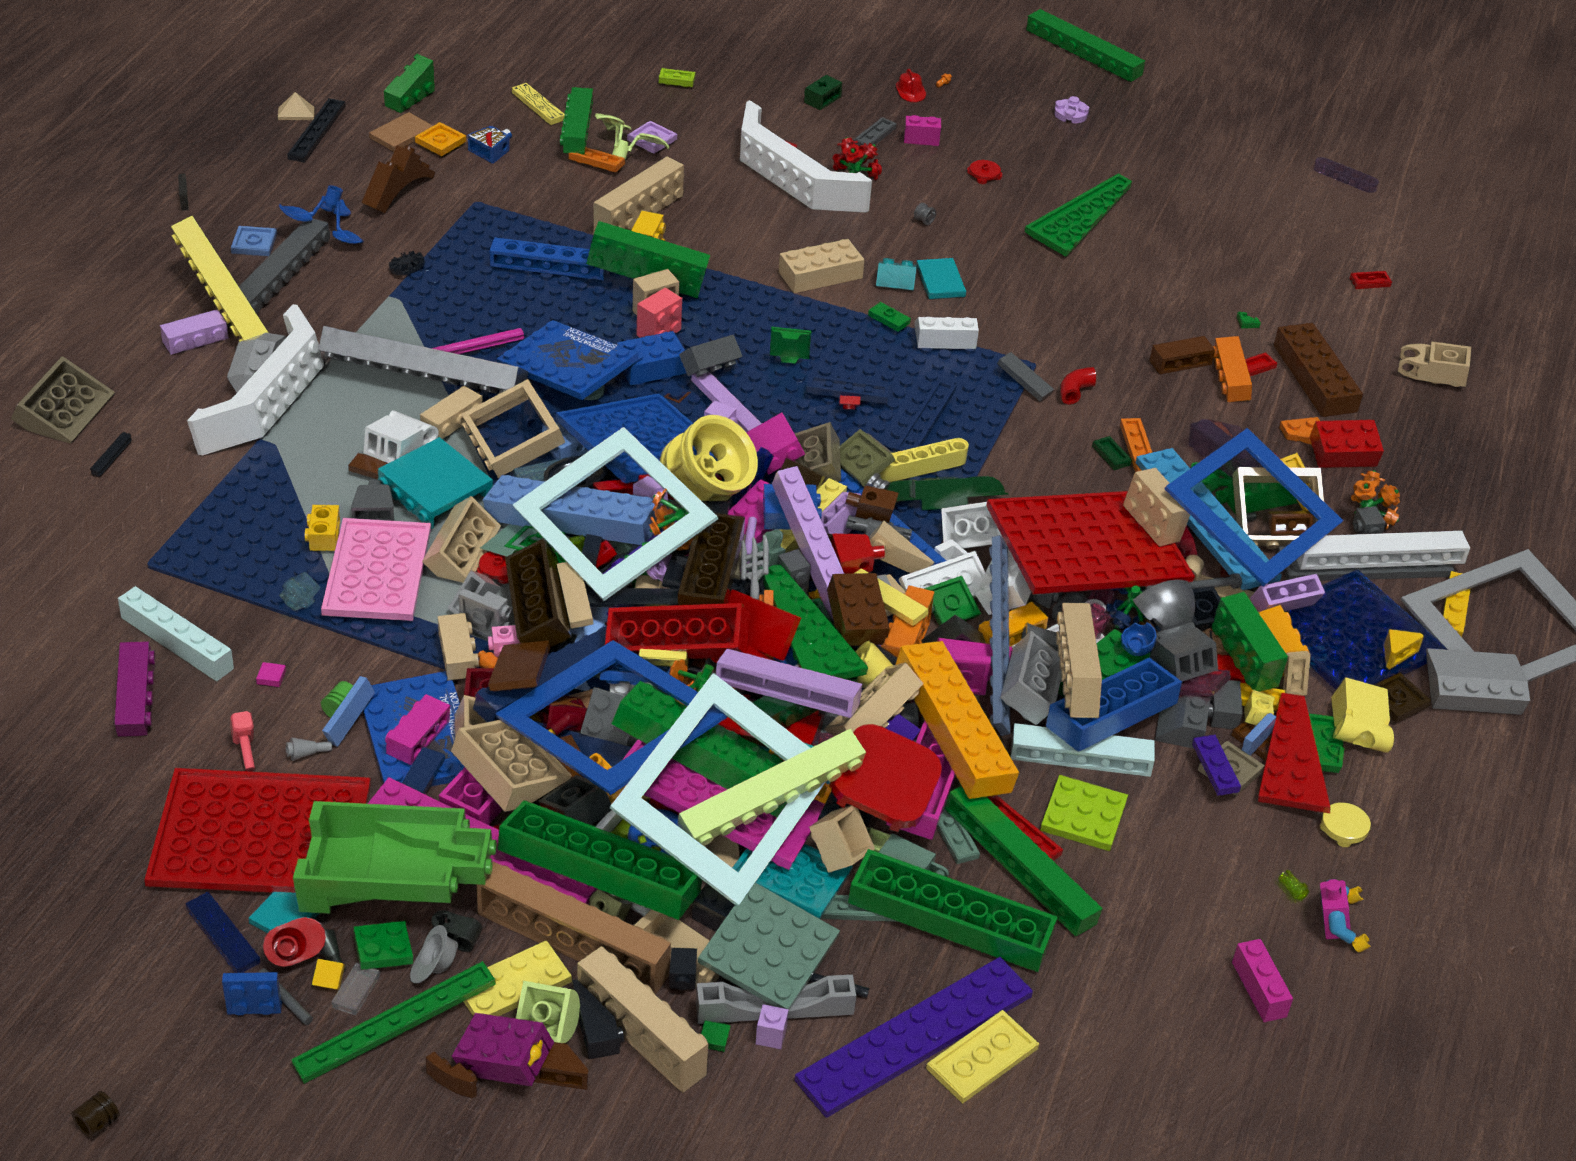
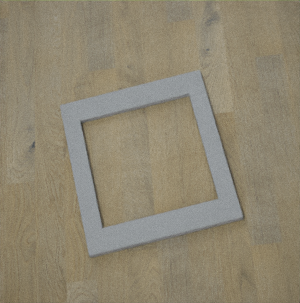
(1433, 621)

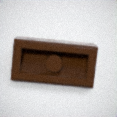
(1289, 522)

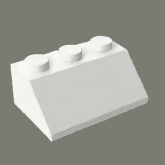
(946, 332)
(969, 525)

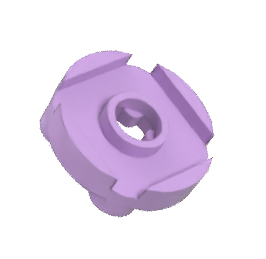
(1072, 110)

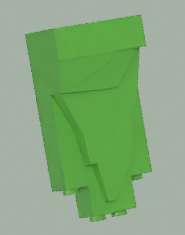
(389, 855)

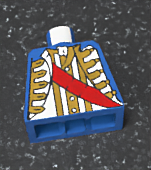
(489, 143)

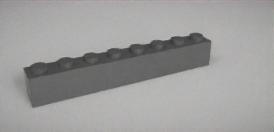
(284, 262)

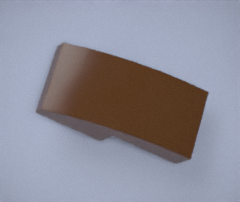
(453, 1078)

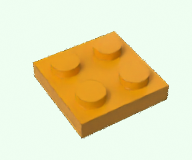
(440, 139)

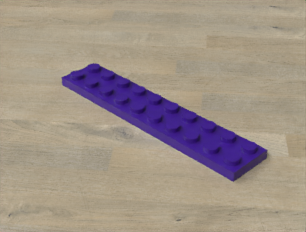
(912, 1037)

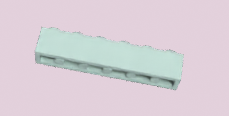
(176, 633)
(1111, 755)

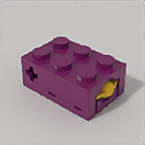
(503, 1048)

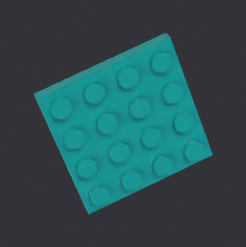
(805, 883)

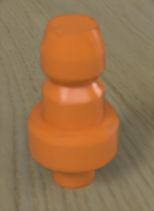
(945, 79)

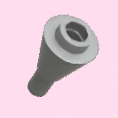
(302, 748)

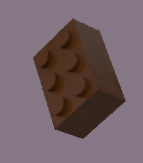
(858, 608)

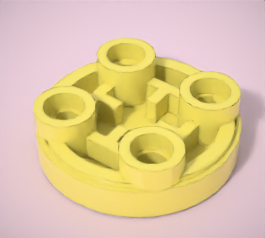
(1346, 824)

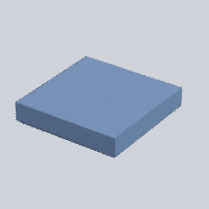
(254, 241)

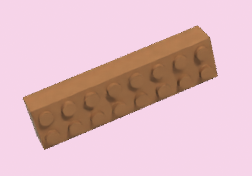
(570, 924)

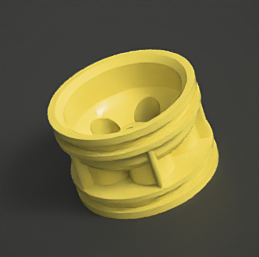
(730, 446)

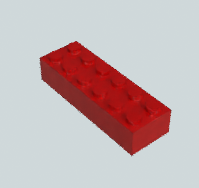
(698, 629)

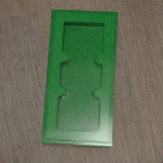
(889, 316)

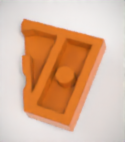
(1298, 429)

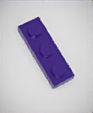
(1216, 765)

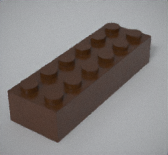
(1318, 369)

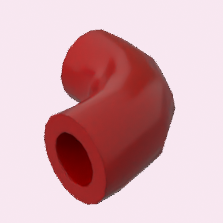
(1075, 381)

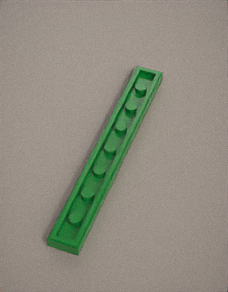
(393, 1022)

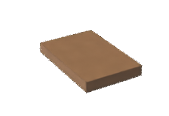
(399, 131)

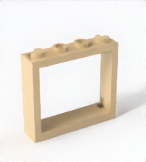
(525, 451)
(1261, 475)

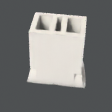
(396, 436)

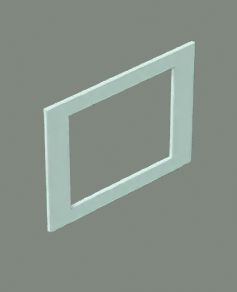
(648, 555)
(676, 841)

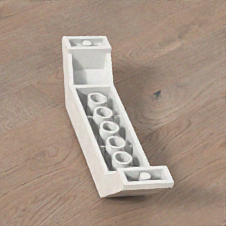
(798, 172)
(265, 394)

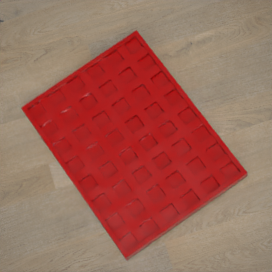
(1083, 543)

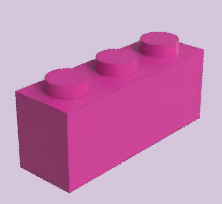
(417, 729)
(1262, 980)

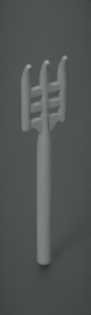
(756, 574)

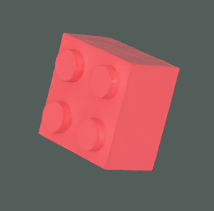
(659, 313)

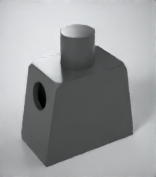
(373, 502)

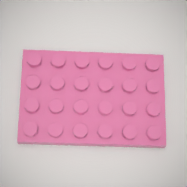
(376, 569)

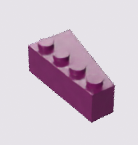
(134, 688)

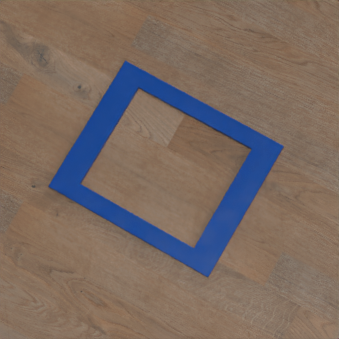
(1263, 572)
(611, 780)

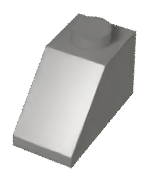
(475, 583)

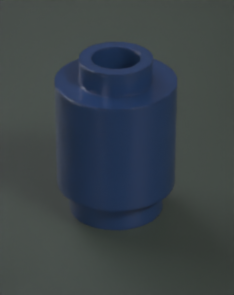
(530, 417)

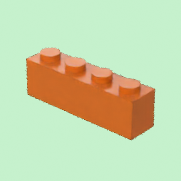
(1232, 369)

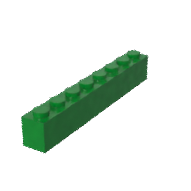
(1085, 45)
(1025, 861)

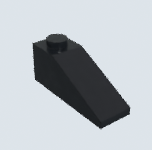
(597, 1025)

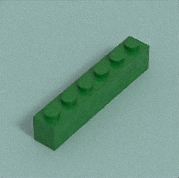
(577, 120)

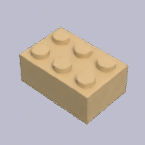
(1155, 508)

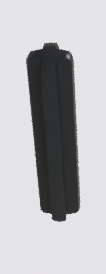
(110, 454)

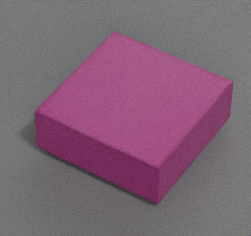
(271, 674)

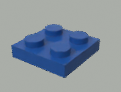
(252, 993)

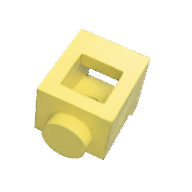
(1258, 707)

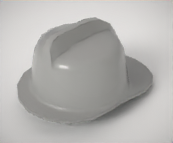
(435, 955)

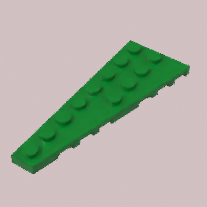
(1072, 221)
(816, 641)

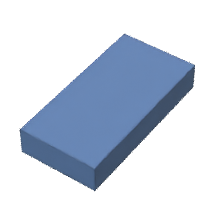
(1259, 734)

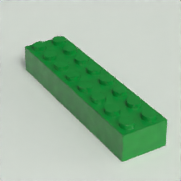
(714, 754)
(599, 859)
(952, 910)

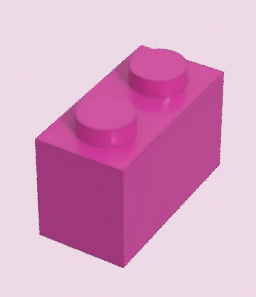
(922, 130)

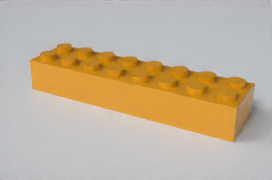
(959, 722)

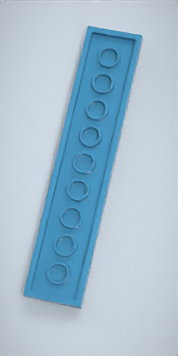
(1172, 467)

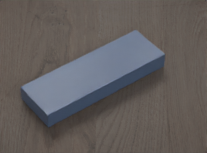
(348, 711)

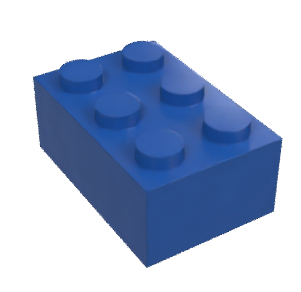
(657, 358)

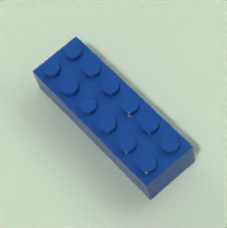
(1123, 702)

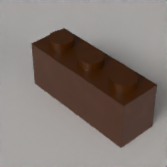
(1182, 355)

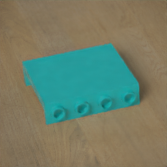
(433, 480)

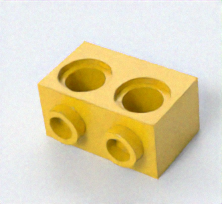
(323, 527)

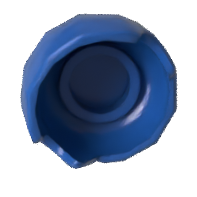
(1139, 639)

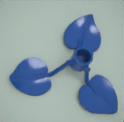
(331, 204)

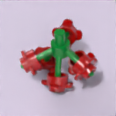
(853, 156)

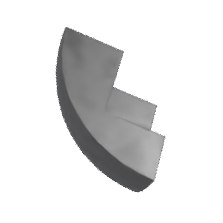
(1168, 603)

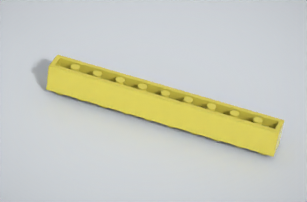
(218, 279)

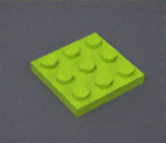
(1084, 813)

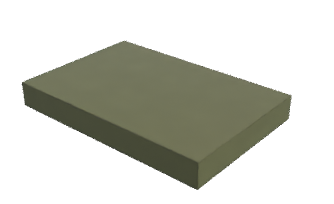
(863, 457)

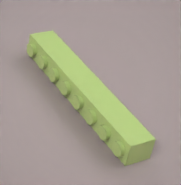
(772, 787)

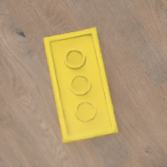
(982, 1056)

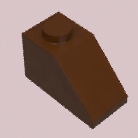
(563, 1068)

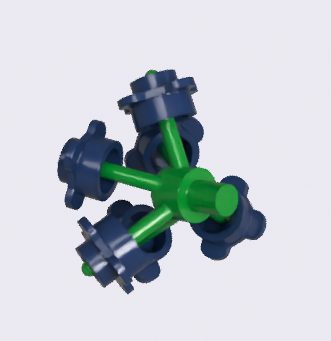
(1120, 609)

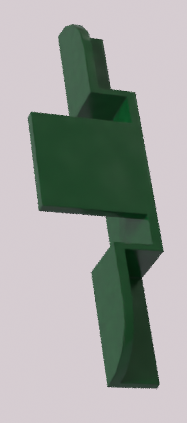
(946, 491)

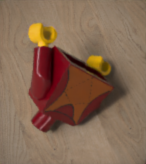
(562, 715)

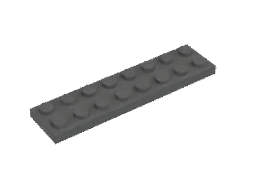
(1392, 572)

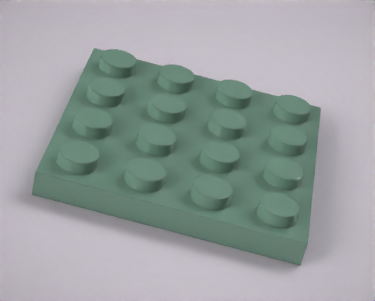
(769, 947)

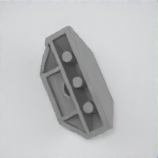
(250, 357)

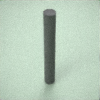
(293, 1004)

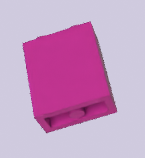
(778, 439)

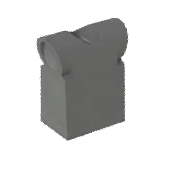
(1185, 651)

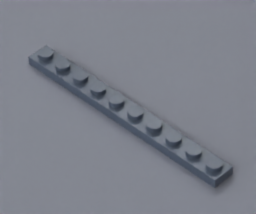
(1000, 633)

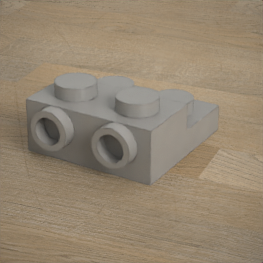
(484, 611)

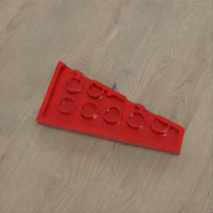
(1292, 764)

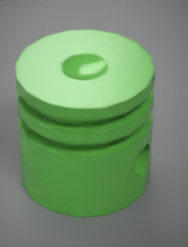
(335, 697)

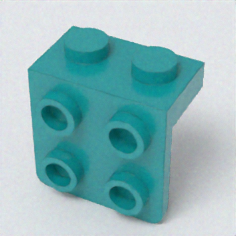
(896, 274)

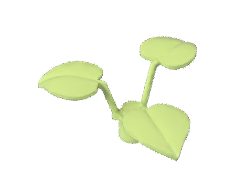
(621, 147)

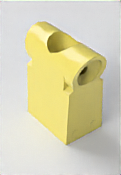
(1362, 715)

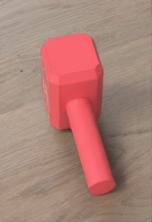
(243, 733)

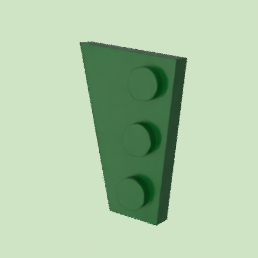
(1329, 749)

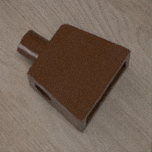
(873, 503)

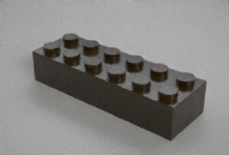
(712, 562)
(537, 595)

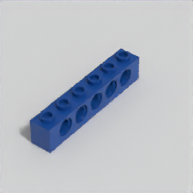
(543, 258)

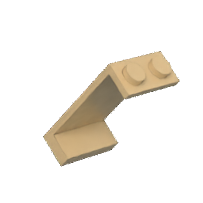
(680, 937)

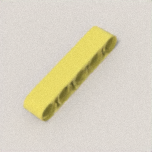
(926, 459)

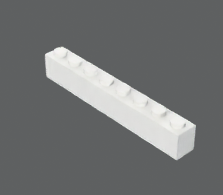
(1386, 550)

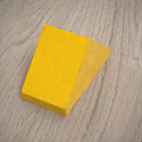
(1401, 646)

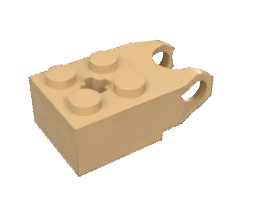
(1437, 363)

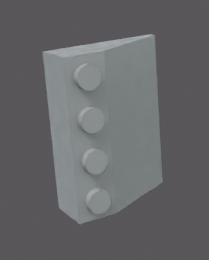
(1477, 681)

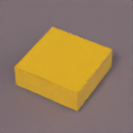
(328, 974)

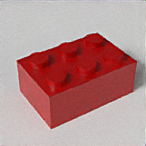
(1346, 443)

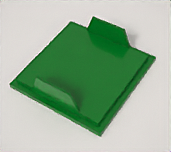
(790, 344)

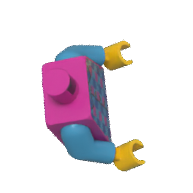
(1335, 912)

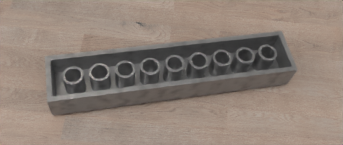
(419, 360)

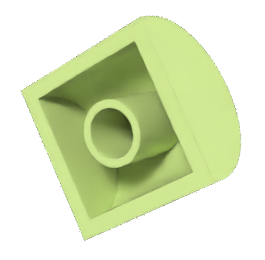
(552, 1006)

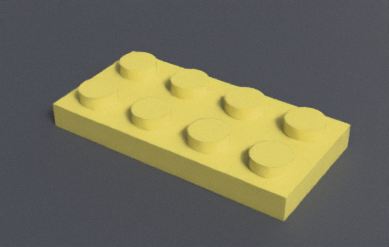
(534, 965)

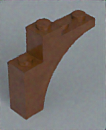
(394, 176)

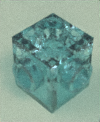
(299, 591)

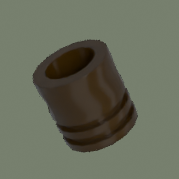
(95, 1114)

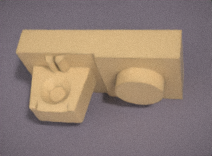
(1297, 673)

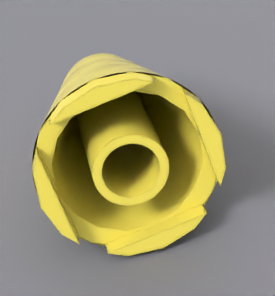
(874, 660)

